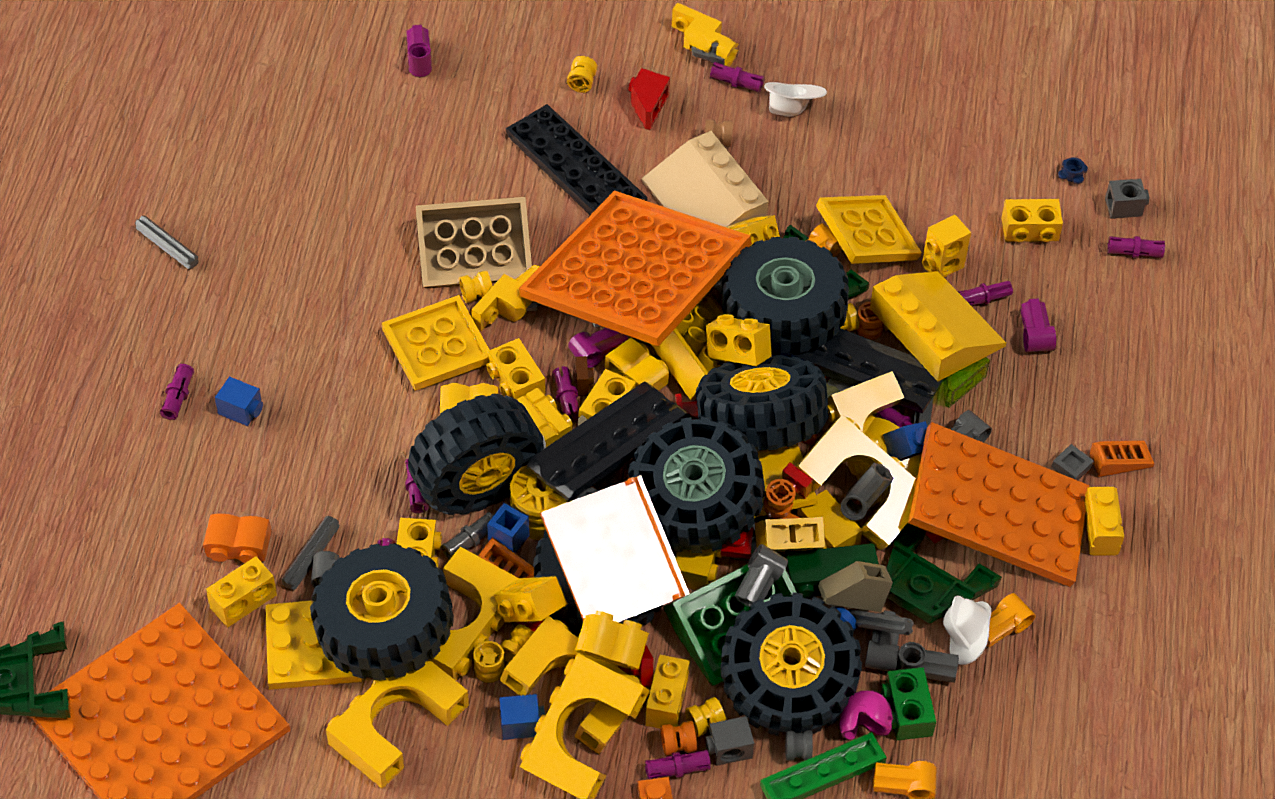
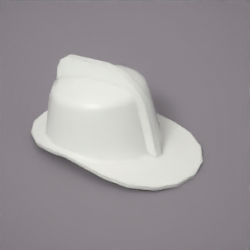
(791, 98)
(968, 628)

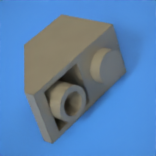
(858, 587)

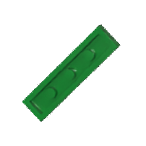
(824, 769)

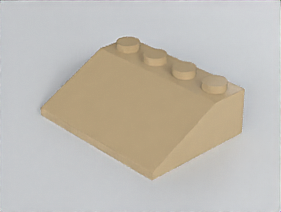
(706, 184)
(473, 238)

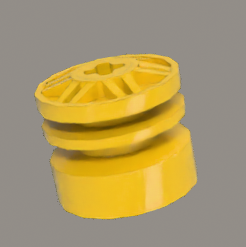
(532, 497)

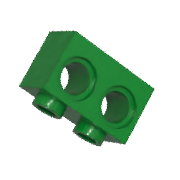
(914, 703)

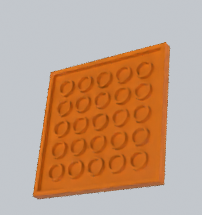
(635, 267)
(162, 715)

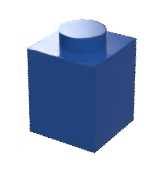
(239, 401)
(906, 441)
(509, 527)
(519, 716)

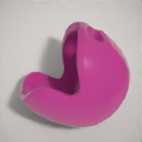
(866, 709)

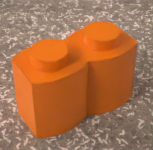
(237, 537)

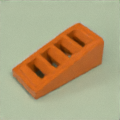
(1114, 465)
(504, 554)

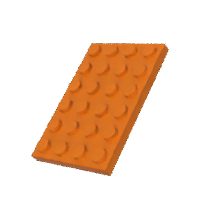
(999, 504)

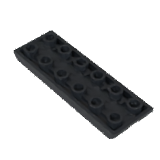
(569, 159)
(859, 359)
(604, 441)

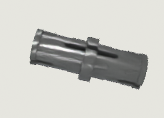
(468, 536)

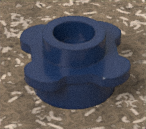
(1073, 170)

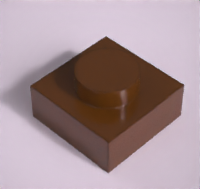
(584, 375)

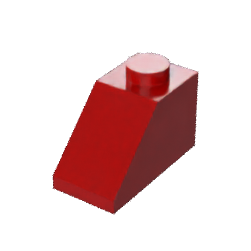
(648, 95)

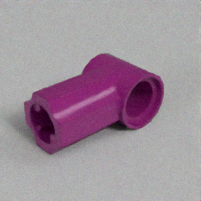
(419, 51)
(1037, 331)
(595, 345)

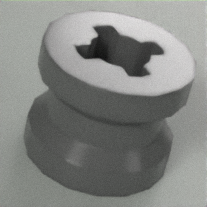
(798, 745)

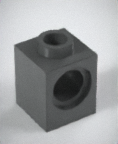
(1126, 198)
(730, 741)

